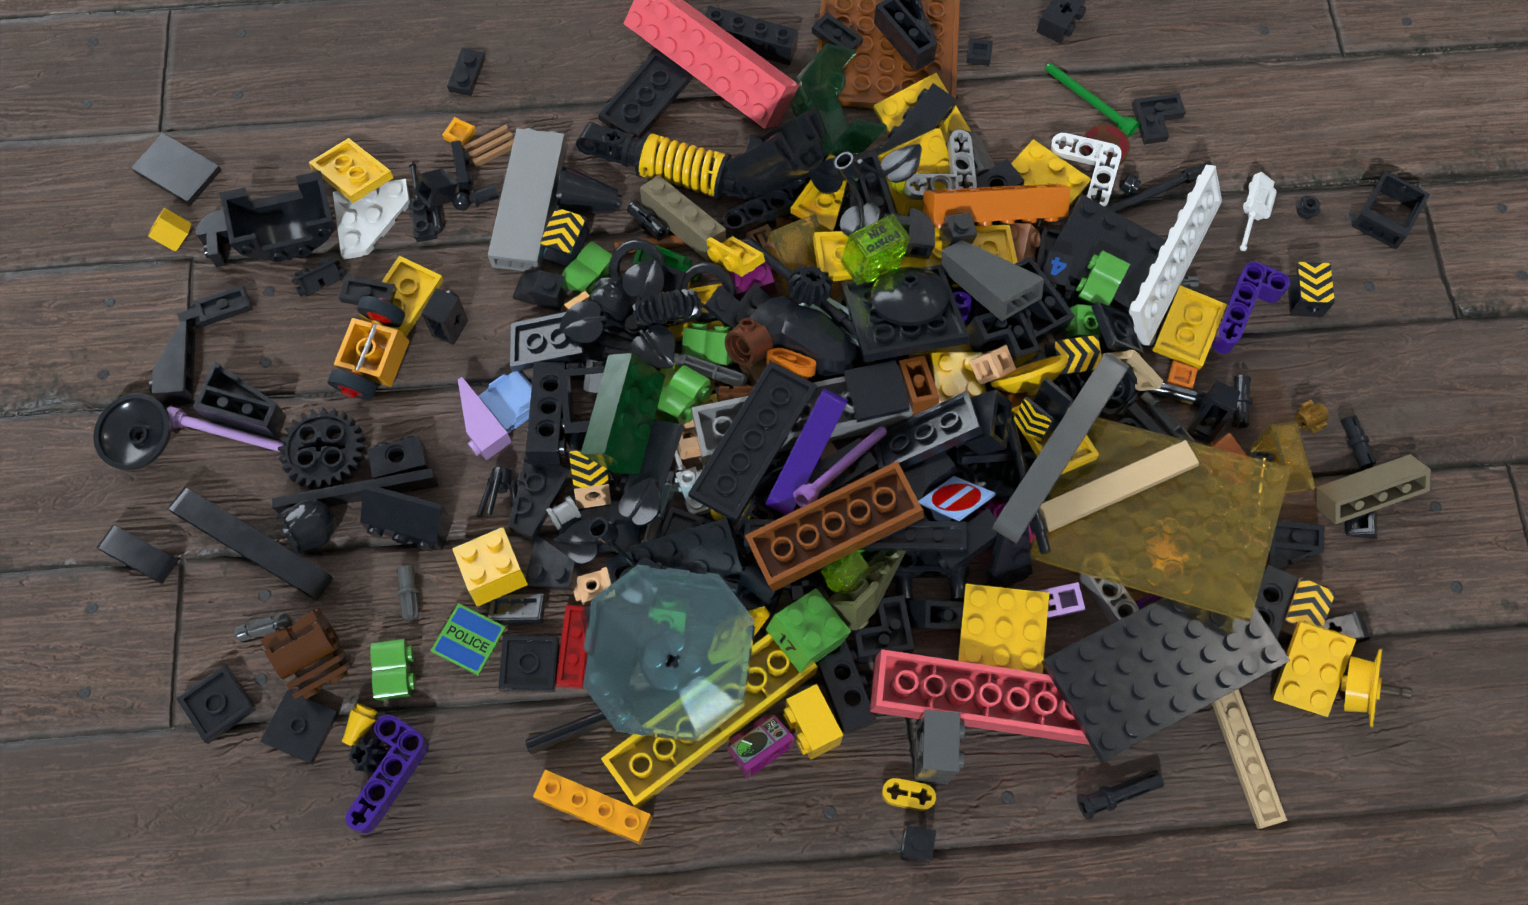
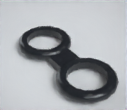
(673, 278)

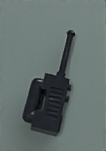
(419, 212)

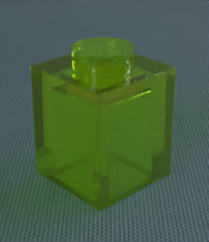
(846, 573)

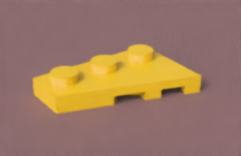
(823, 205)

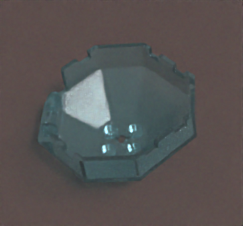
(658, 615)

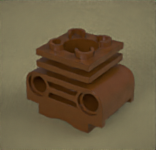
(307, 653)

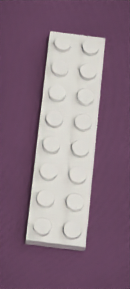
(1176, 255)

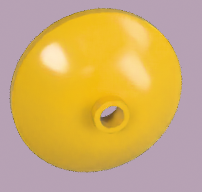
(1030, 376)

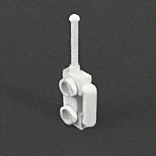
(1258, 203)
(686, 479)

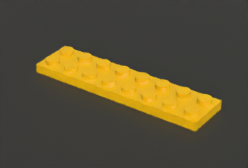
(831, 246)

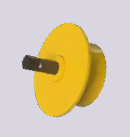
(1365, 685)

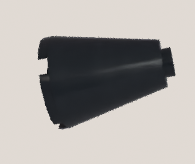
(585, 194)

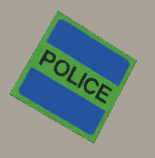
(468, 639)

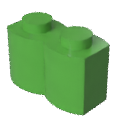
(587, 269)
(1103, 279)
(706, 343)
(683, 392)
(392, 670)

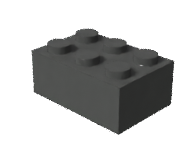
(938, 747)

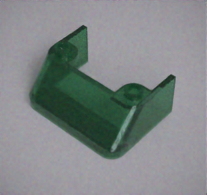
(819, 87)

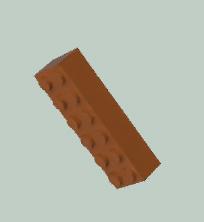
(835, 526)

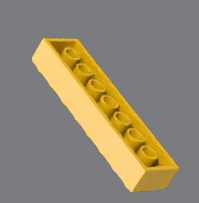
(651, 763)

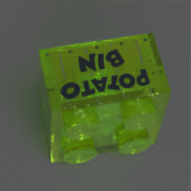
(875, 249)

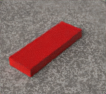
(572, 653)

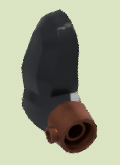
(795, 328)

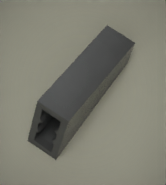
(991, 280)

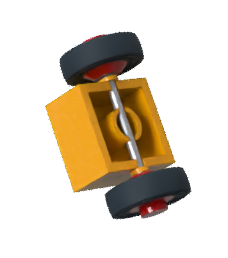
(370, 350)

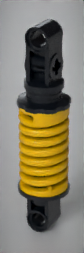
(670, 160)

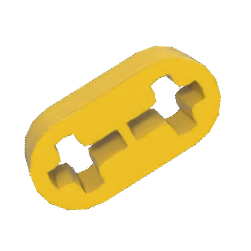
(909, 787)

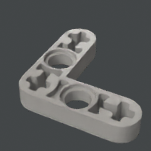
(956, 175)

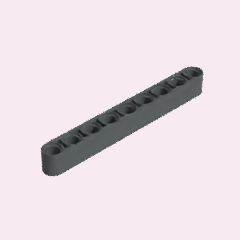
(1060, 448)

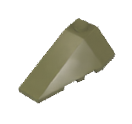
(861, 603)

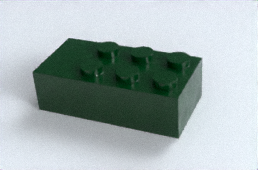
(623, 414)

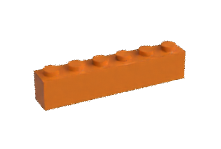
(999, 203)

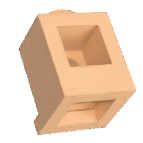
(992, 365)
(688, 447)
(600, 578)

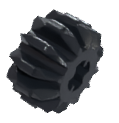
(809, 285)

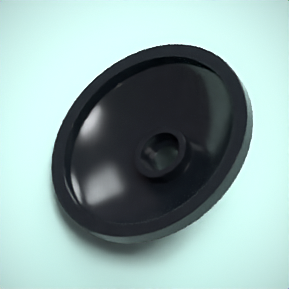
(910, 296)
(120, 429)

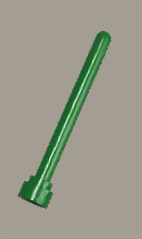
(1125, 124)

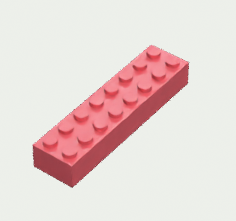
(714, 58)
(981, 693)

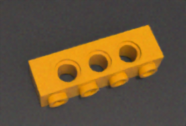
(593, 807)

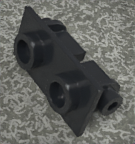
(309, 279)

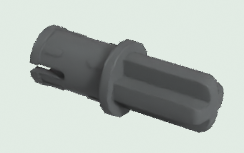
(407, 592)

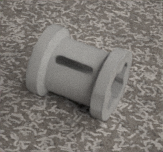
(563, 512)

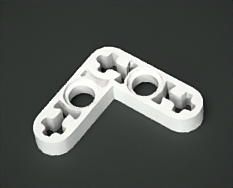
(1097, 158)

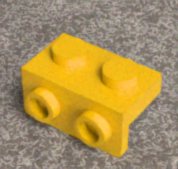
(734, 255)

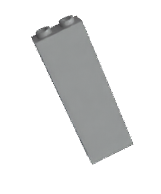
(527, 200)

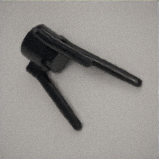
(499, 482)

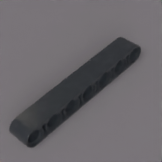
(250, 543)

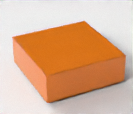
(1182, 375)

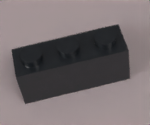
(658, 456)
(404, 518)

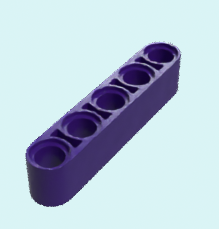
(807, 451)

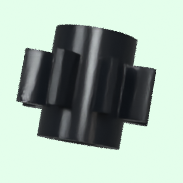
(367, 754)

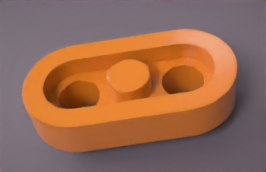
(792, 361)

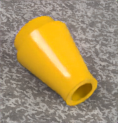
(358, 724)

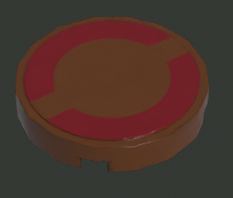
(1108, 134)

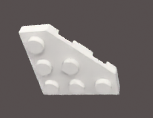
(369, 218)

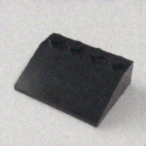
(1097, 228)

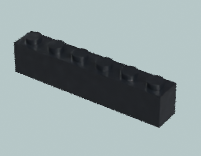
(929, 113)

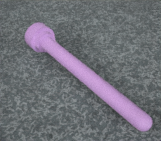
(180, 419)

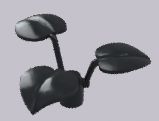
(828, 178)
(652, 345)
(582, 538)

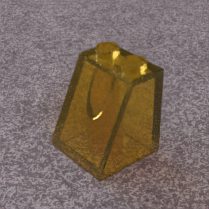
(794, 245)
(1287, 445)

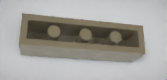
(681, 215)
(1373, 489)

